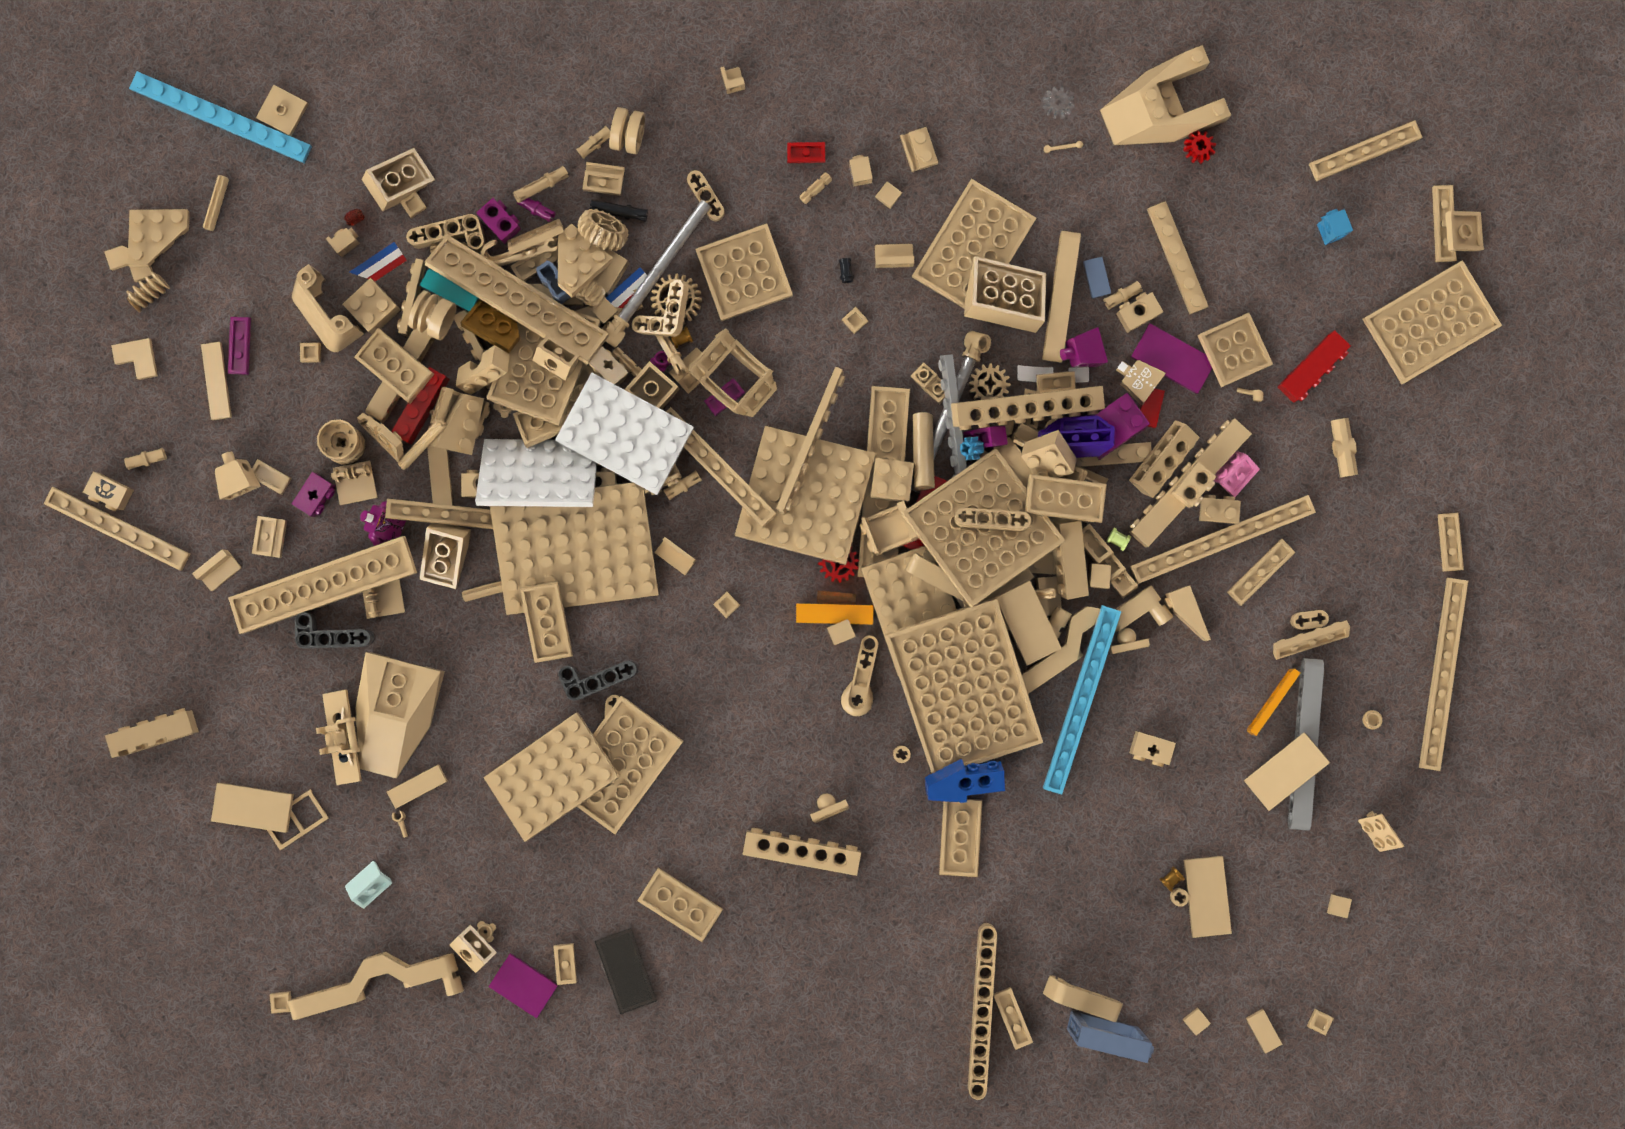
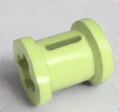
(1118, 539)

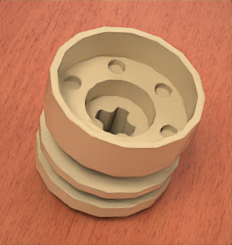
(432, 315)
(330, 440)

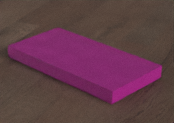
(1174, 357)

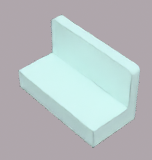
(367, 885)

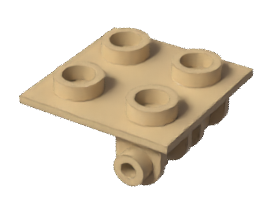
(354, 482)
(384, 600)
(1380, 832)

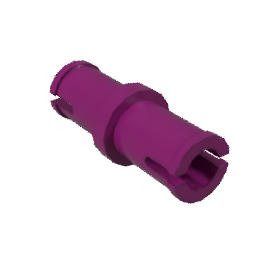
(538, 209)

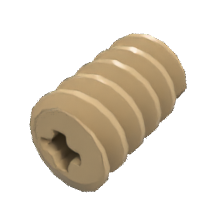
(146, 291)

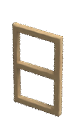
(297, 823)

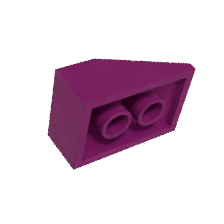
(1125, 418)

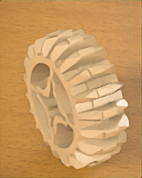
(602, 230)
(692, 294)

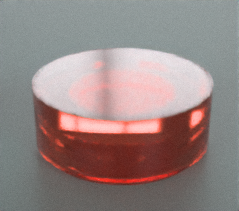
(354, 217)

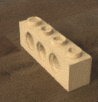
(1164, 459)

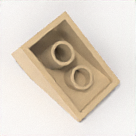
(397, 178)
(444, 554)

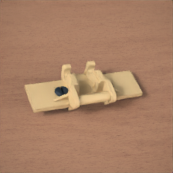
(336, 737)

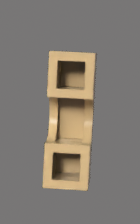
(475, 377)

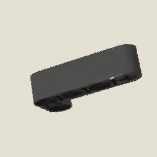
(334, 635)
(601, 678)

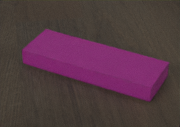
(239, 345)

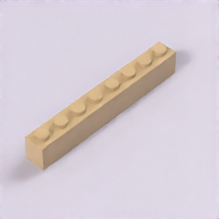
(1167, 507)

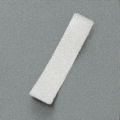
(1029, 373)

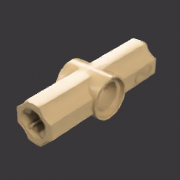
(1344, 447)

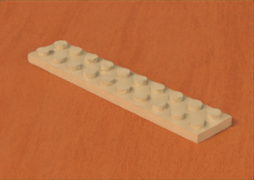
(515, 298)
(888, 440)
(322, 585)

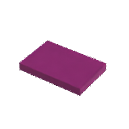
(523, 985)

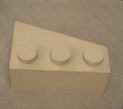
(461, 425)

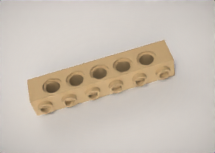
(849, 866)

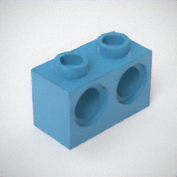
(1334, 226)

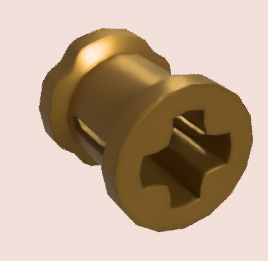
(682, 338)
(1172, 879)

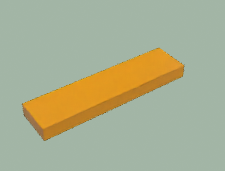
(834, 613)
(1273, 701)

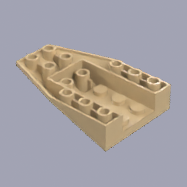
(393, 711)

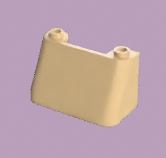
(334, 332)

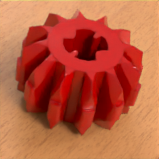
(1206, 148)

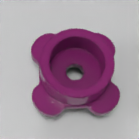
(661, 355)

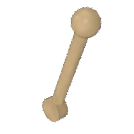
(1047, 149)

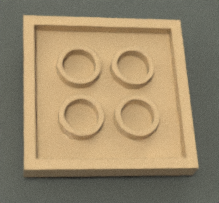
(1235, 349)

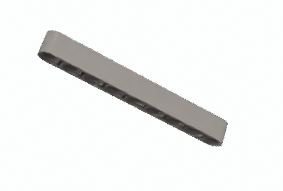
(1307, 721)

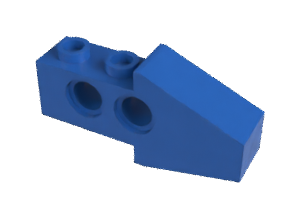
(948, 783)

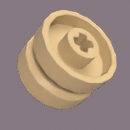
(627, 130)

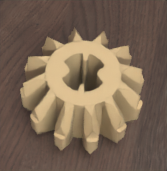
(591, 294)

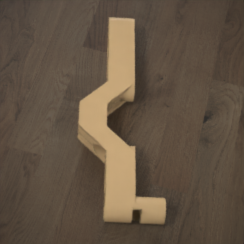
(934, 575)
(1084, 619)
(376, 965)

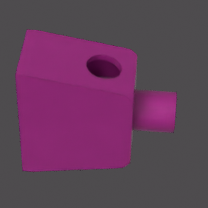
(1085, 350)

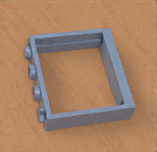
(1109, 1036)

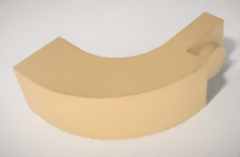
(1013, 457)

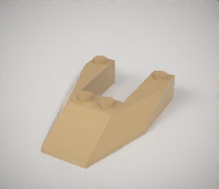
(1151, 109)

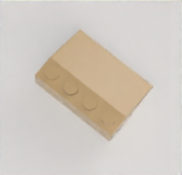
(1006, 295)

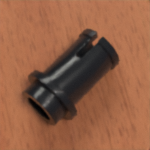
(846, 270)

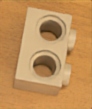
(1190, 482)

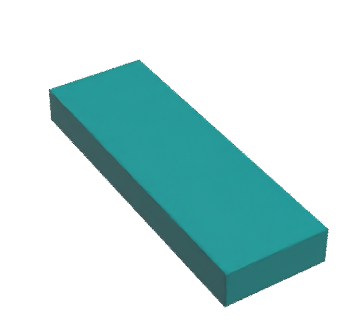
(448, 290)

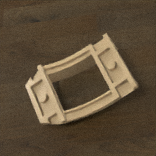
(711, 359)

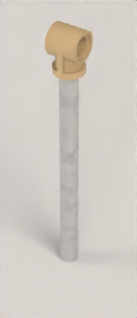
(619, 323)
(975, 345)

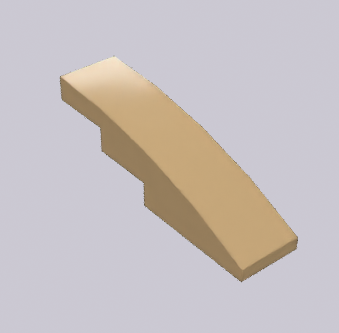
(1102, 554)

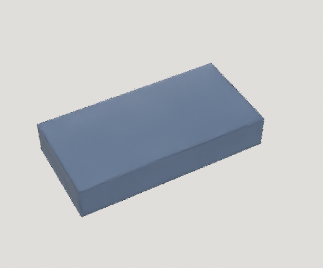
(1097, 277)

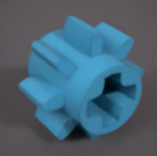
(972, 448)

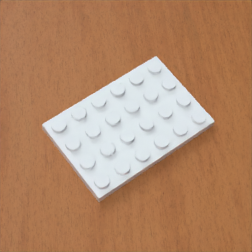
(624, 433)
(534, 475)

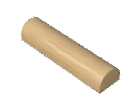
(923, 451)

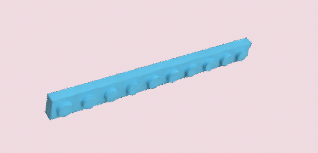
(220, 117)
(1081, 699)

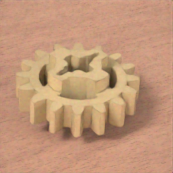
(980, 384)

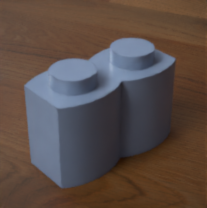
(549, 277)

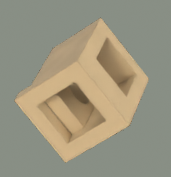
(344, 241)

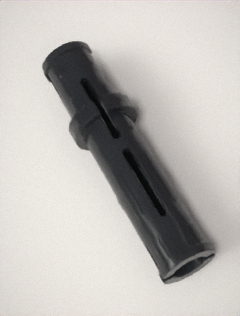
(620, 210)

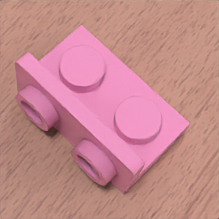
(1236, 473)

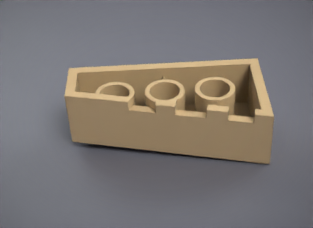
(1070, 559)
(151, 733)

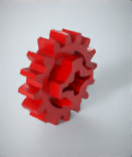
(850, 565)

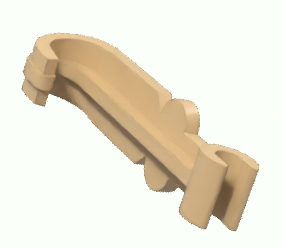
(507, 258)

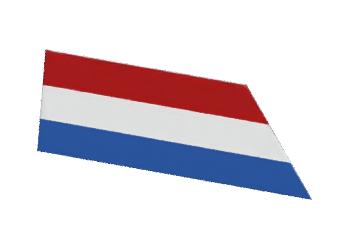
(380, 263)
(624, 291)

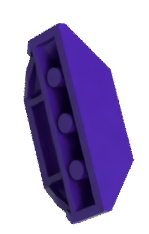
(1084, 435)

